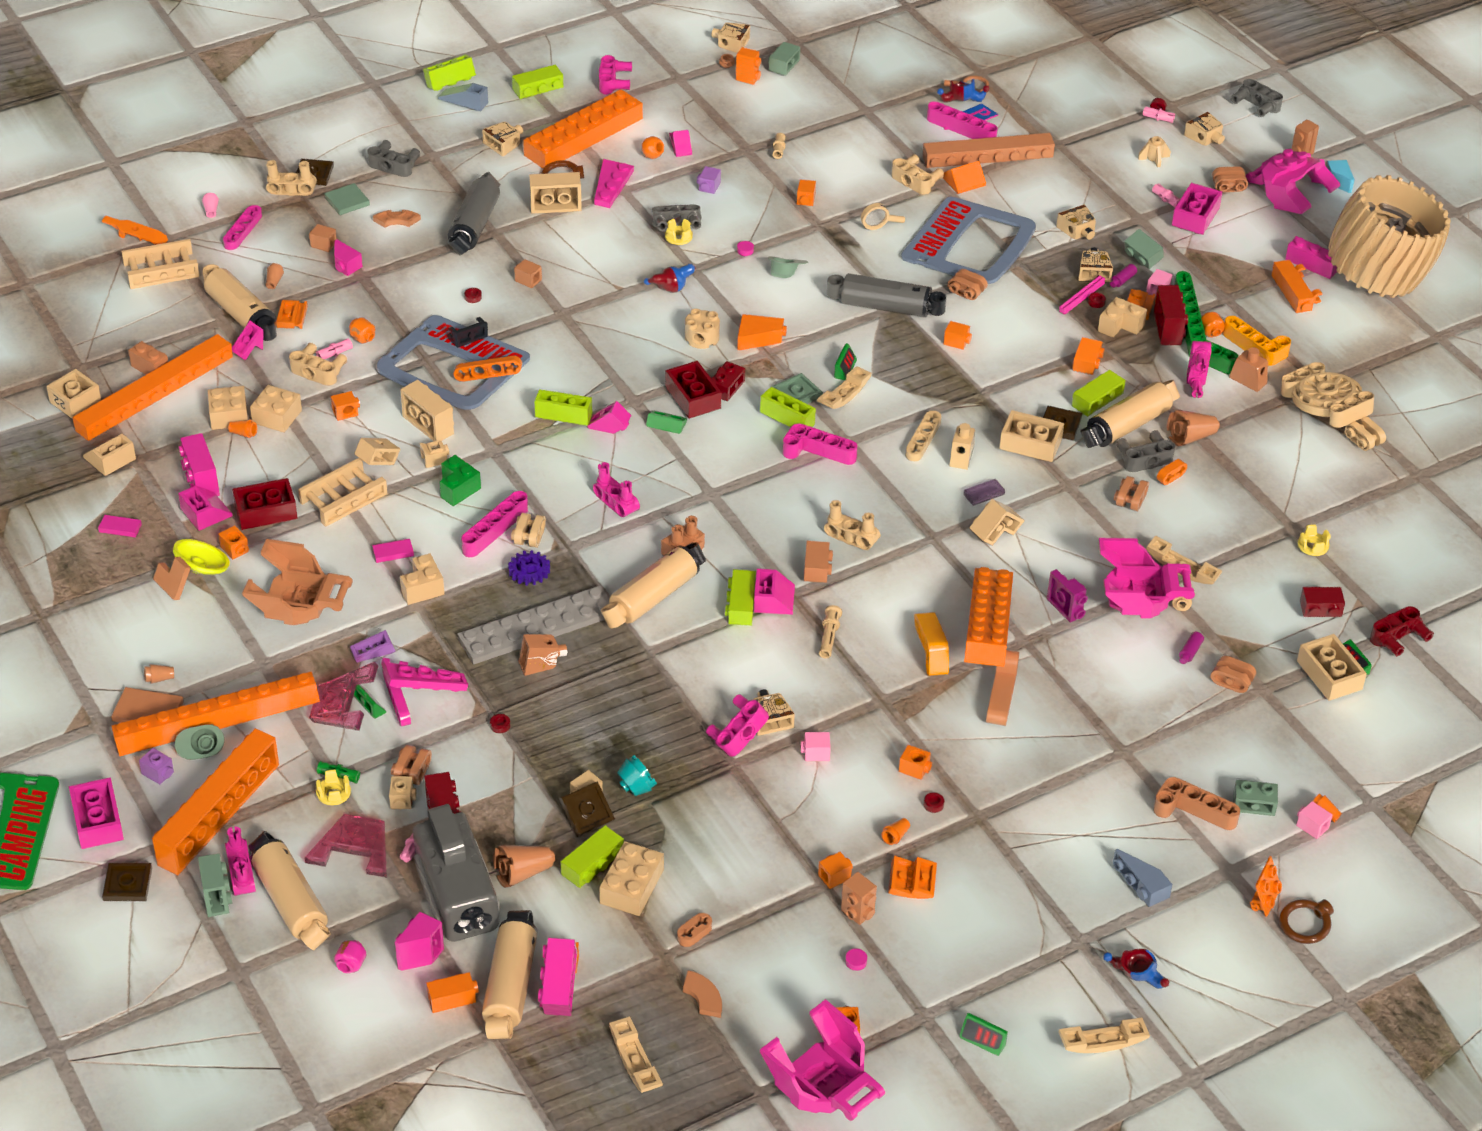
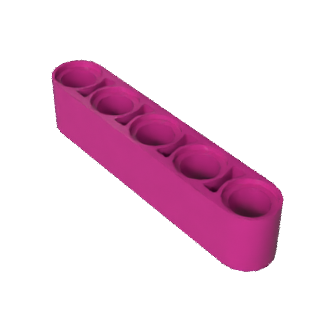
(960, 121)
(494, 524)

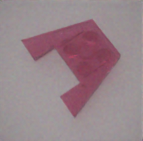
(337, 697)
(357, 837)

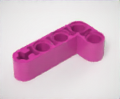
(818, 442)

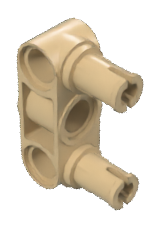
(912, 176)
(290, 183)
(315, 368)
(851, 530)

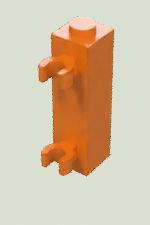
(1293, 286)

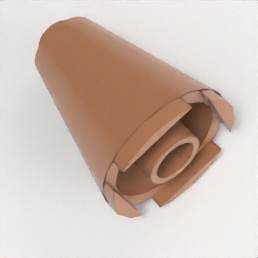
(1190, 426)
(521, 862)

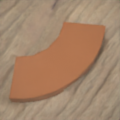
(389, 218)
(705, 993)

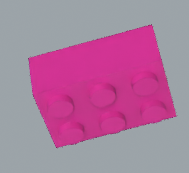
(1197, 208)
(198, 463)
(96, 813)
(558, 976)

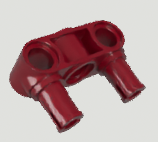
(1397, 625)

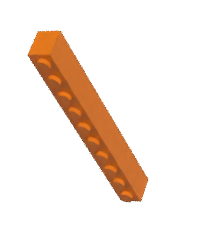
(152, 387)
(218, 711)

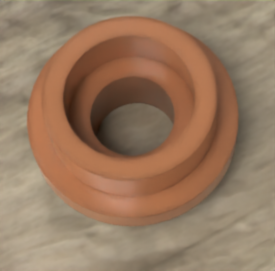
(727, 60)

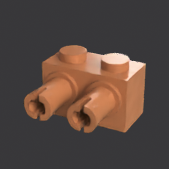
(683, 536)

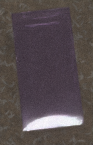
(984, 492)

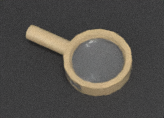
(877, 215)

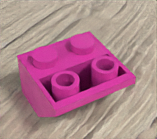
(203, 507)
(773, 593)
(419, 942)

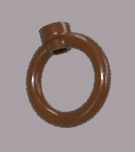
(563, 163)
(1321, 909)

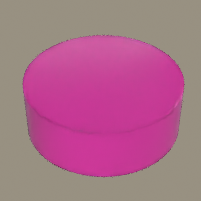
(745, 248)
(856, 959)

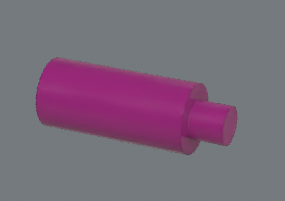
(1123, 275)
(1191, 647)

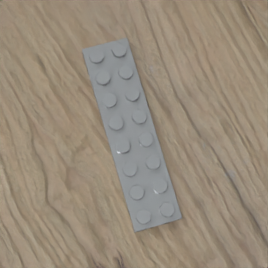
(551, 618)

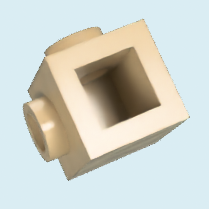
(401, 792)

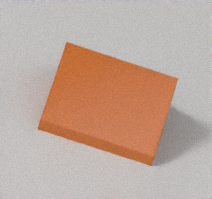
(965, 177)

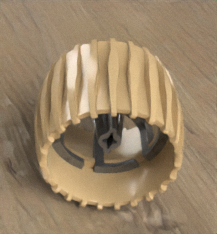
(1388, 236)

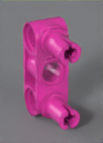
(607, 74)
(1198, 366)
(615, 494)
(741, 727)
(239, 863)

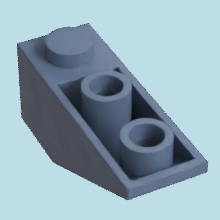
(468, 95)
(1145, 879)

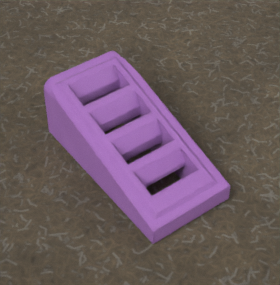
(384, 647)

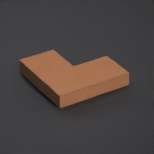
(172, 579)

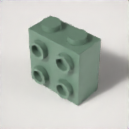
(215, 884)

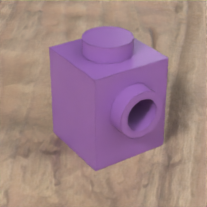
(709, 180)
(156, 766)

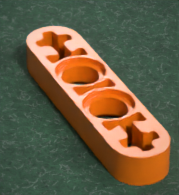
(488, 372)

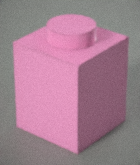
(1158, 278)
(816, 746)
(1313, 819)

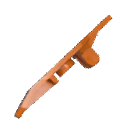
(137, 230)

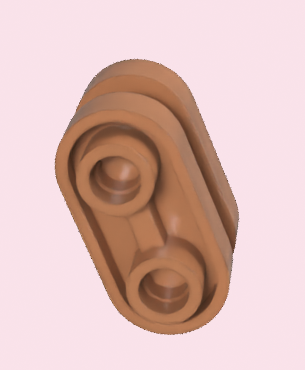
(1230, 179)
(967, 284)
(1126, 487)
(1233, 674)
(409, 758)

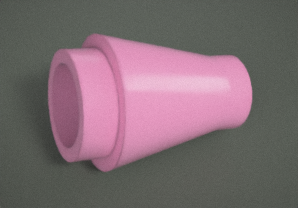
(210, 203)

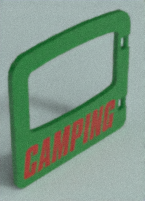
(24, 826)

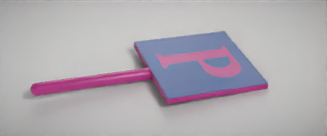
(980, 111)

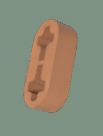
(692, 927)

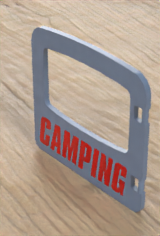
(948, 225)
(437, 338)

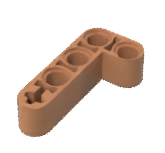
(1003, 690)
(1196, 801)

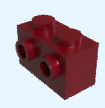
(729, 379)
(1322, 601)

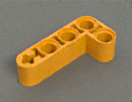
(1246, 337)
(933, 642)

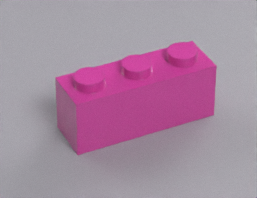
(1311, 256)

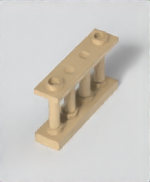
(164, 273)
(343, 505)

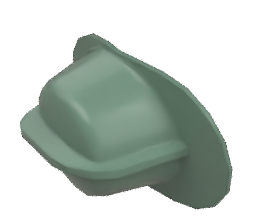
(784, 267)
(199, 742)

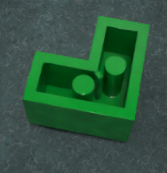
(458, 480)

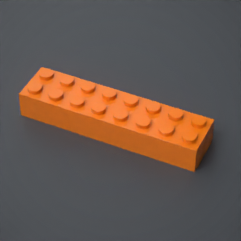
(583, 128)
(989, 617)
(215, 801)

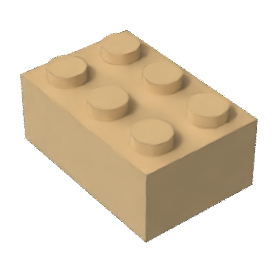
(555, 192)
(427, 411)
(1031, 436)
(1331, 667)
(631, 878)

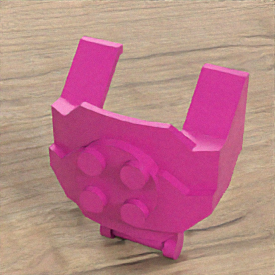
(1280, 178)
(1139, 583)
(828, 1071)

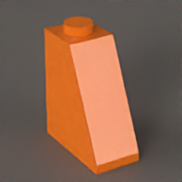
(760, 331)

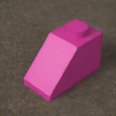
(346, 258)
(610, 419)

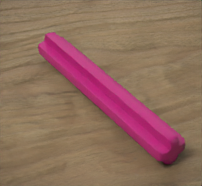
(1082, 294)

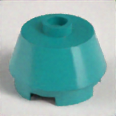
(635, 777)

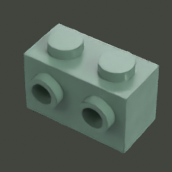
(784, 58)
(1143, 249)
(1256, 797)

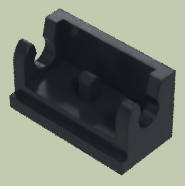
(468, 334)

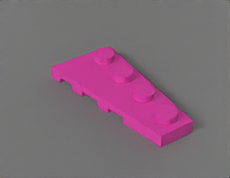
(611, 182)
(423, 677)

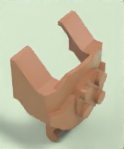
(300, 589)

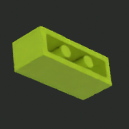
(449, 72)
(537, 81)
(1098, 393)
(563, 407)
(786, 408)
(741, 597)
(591, 856)

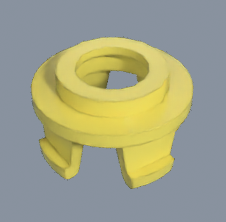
(684, 231)
(1321, 542)
(333, 782)

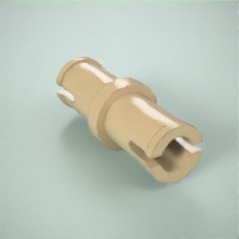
(779, 145)

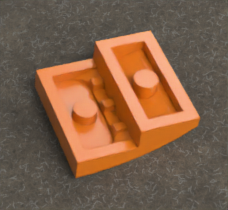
(912, 878)

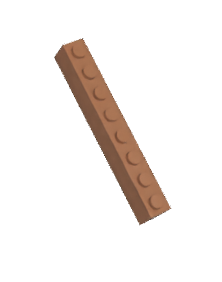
(988, 150)

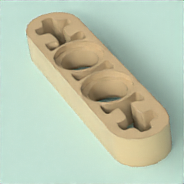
(923, 435)

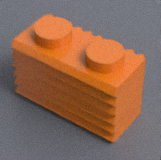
(748, 66)
(1088, 356)

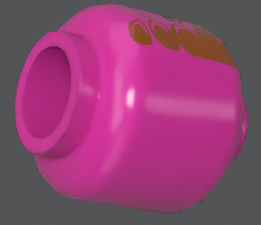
(350, 956)

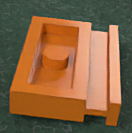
(1142, 299)
(291, 314)

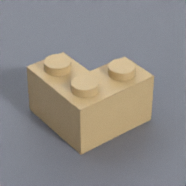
(1122, 315)
(994, 521)
(423, 582)

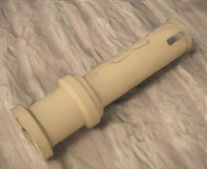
(830, 625)

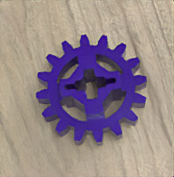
(529, 567)

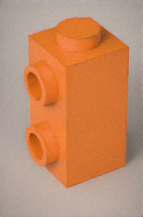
(452, 992)

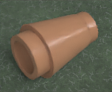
(274, 274)
(158, 673)

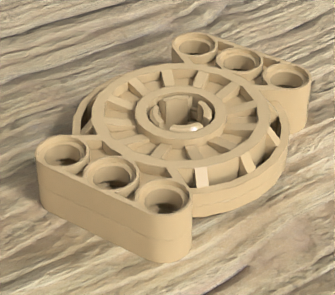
(1327, 394)

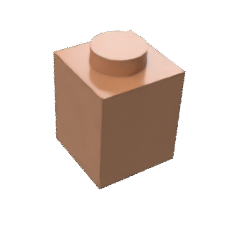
(322, 237)
(528, 273)

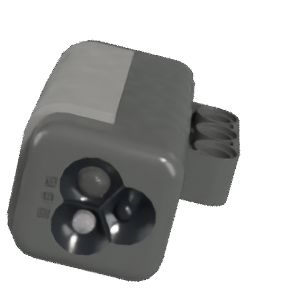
(455, 875)

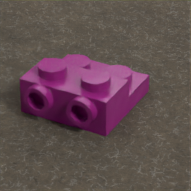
(1067, 596)

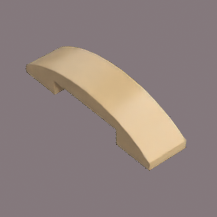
(847, 390)
(1163, 554)
(1104, 1039)
(633, 1055)

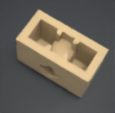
(377, 451)

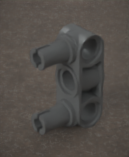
(1259, 95)
(391, 161)
(663, 214)
(1147, 455)

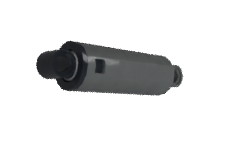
(474, 213)
(886, 295)

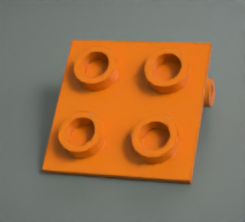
(1267, 888)

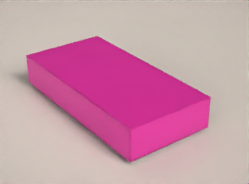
(120, 526)
(393, 550)

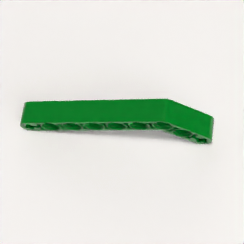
(1221, 357)

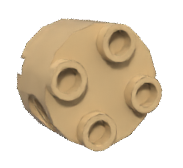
(702, 328)

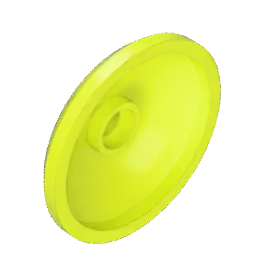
(201, 556)

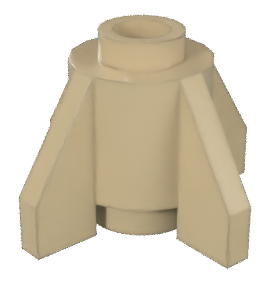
(1155, 150)

